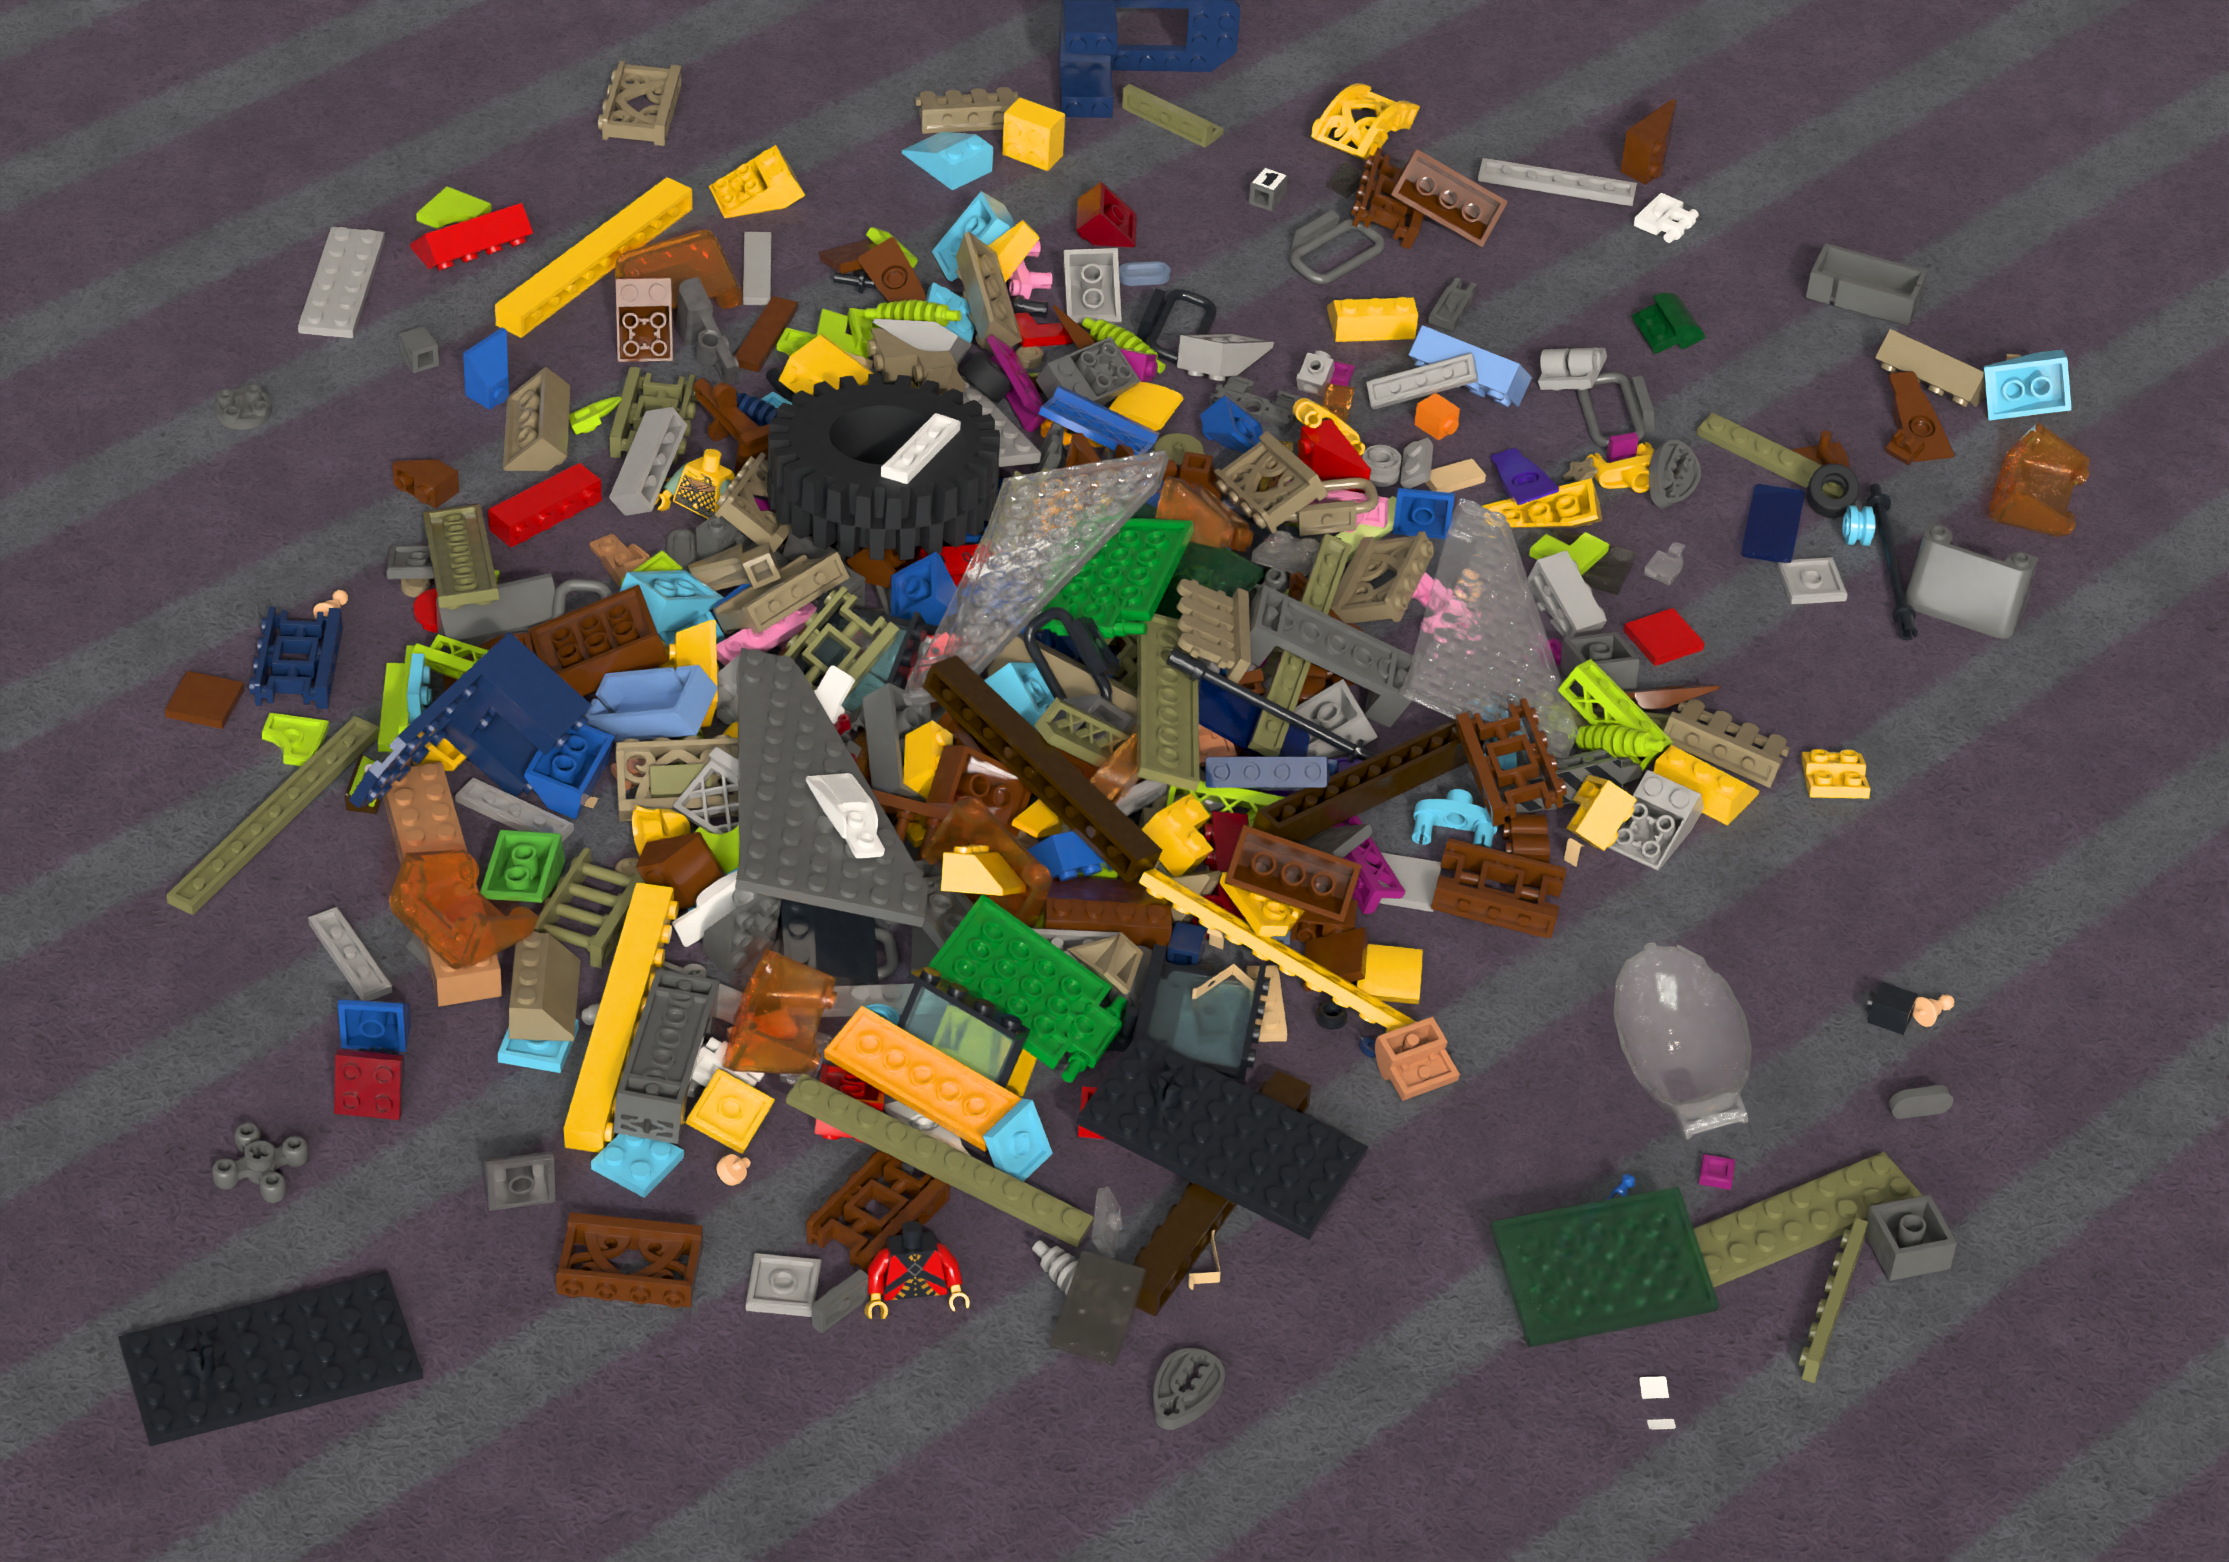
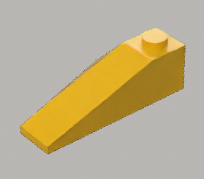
(1569, 508)

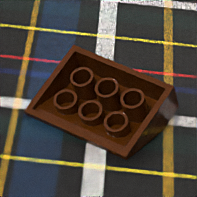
(600, 639)
(1109, 907)

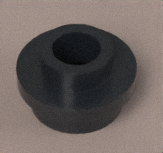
(1331, 1015)

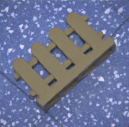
(964, 112)
(1215, 626)
(1723, 750)

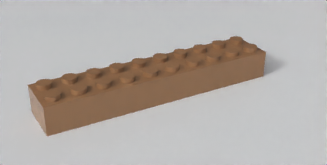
(425, 821)

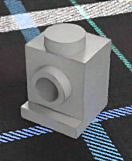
(1315, 380)

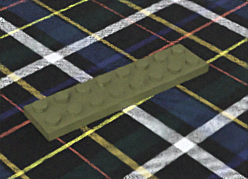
(460, 557)
(1166, 710)
(1799, 1218)

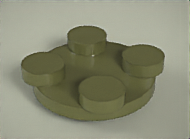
(1176, 445)

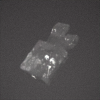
(1666, 566)

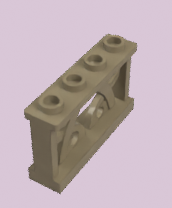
(643, 127)
(1259, 462)
(749, 518)
(1404, 556)
(799, 584)
(668, 753)

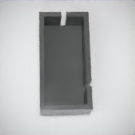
(1866, 284)

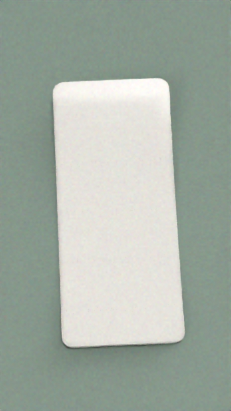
(1656, 1388)

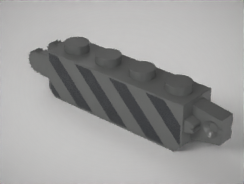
(1574, 772)

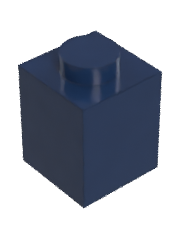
(1186, 944)

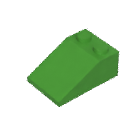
(524, 866)

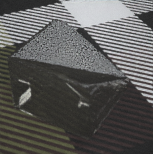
(1345, 180)

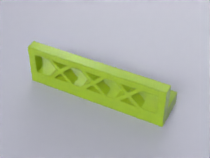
(449, 664)
(394, 704)
(1615, 705)
(1228, 796)

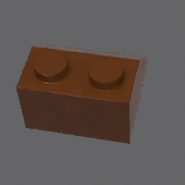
(680, 863)

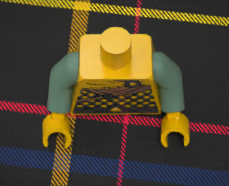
(698, 485)

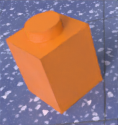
(1437, 416)

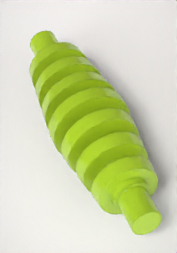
(914, 311)
(1124, 339)
(1617, 740)

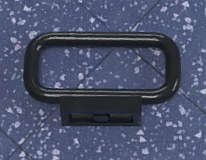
(1158, 312)
(1088, 643)

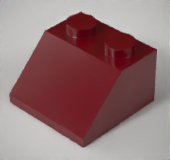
(1105, 218)

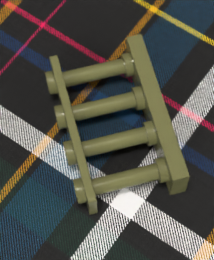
(611, 925)

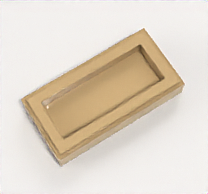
(1456, 476)

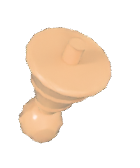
(339, 598)
(1928, 1009)

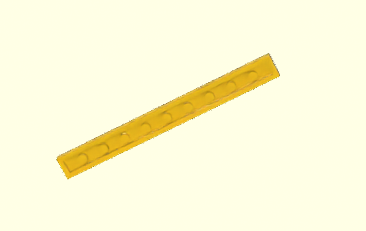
(1289, 960)

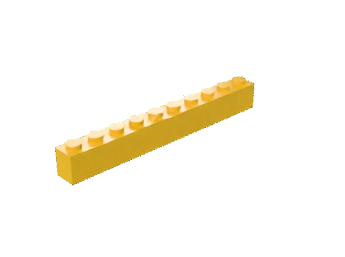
(592, 257)
(623, 1001)

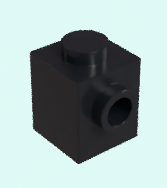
(1891, 1008)

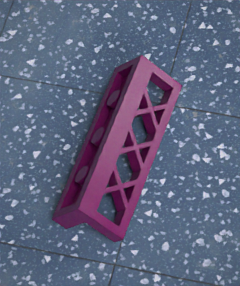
(1023, 394)
(1368, 888)

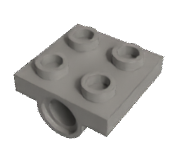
(1570, 368)

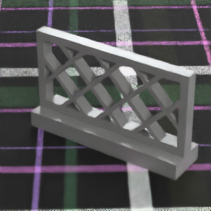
(725, 767)

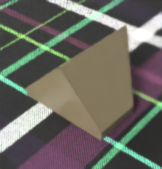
(1199, 882)
(1112, 960)

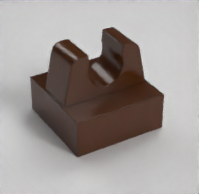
(1905, 446)

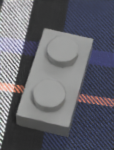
(1416, 463)

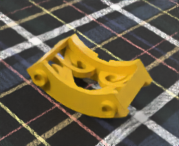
(1338, 114)

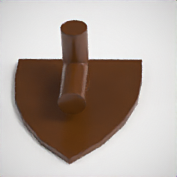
(1825, 452)

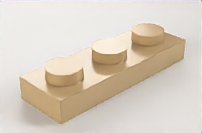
(1273, 1023)

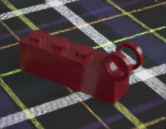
(1222, 836)

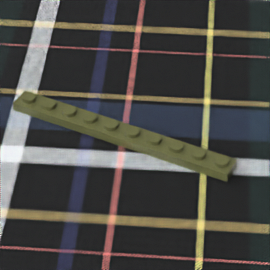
(1292, 669)
(272, 815)
(940, 1160)

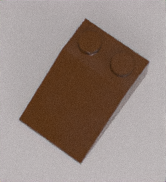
(1648, 144)
(973, 775)

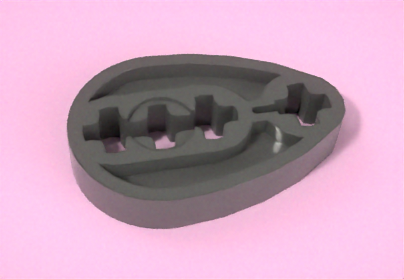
(1678, 484)
(1194, 1401)

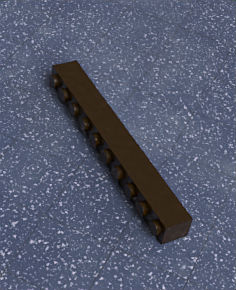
(1042, 768)
(1364, 785)
(1190, 1223)

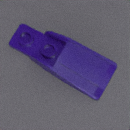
(1521, 477)

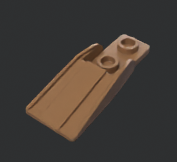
(617, 557)

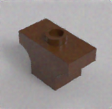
(1199, 469)

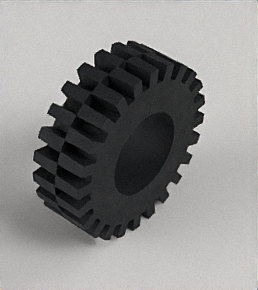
(830, 460)

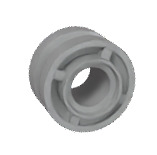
(1384, 464)

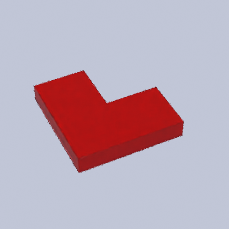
(1041, 334)

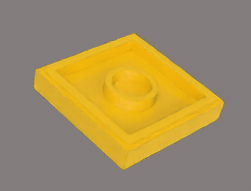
(730, 1111)

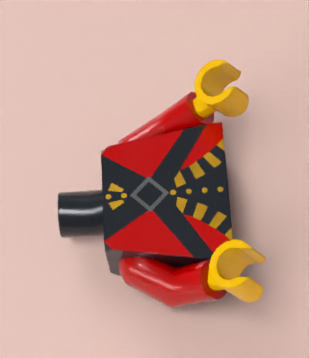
(912, 1268)

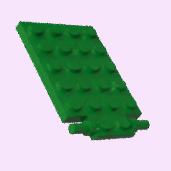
(1125, 578)
(1034, 981)

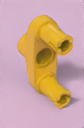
(1311, 414)
(1627, 472)

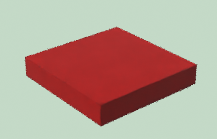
(1663, 636)

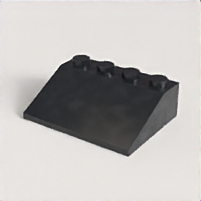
(830, 942)

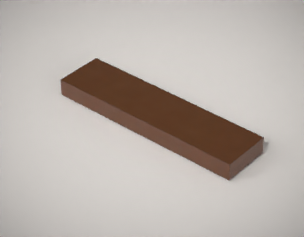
(766, 333)

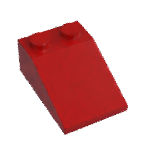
(1331, 454)
(852, 1086)

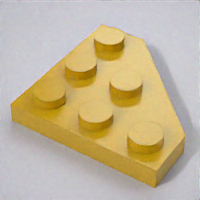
(1263, 914)

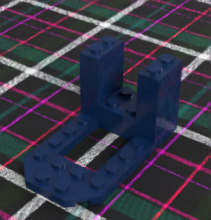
(1091, 50)
(493, 716)

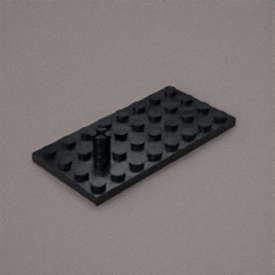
(1223, 1135)
(269, 1358)

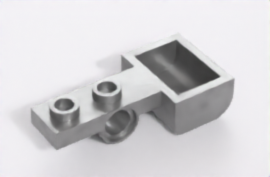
(699, 328)

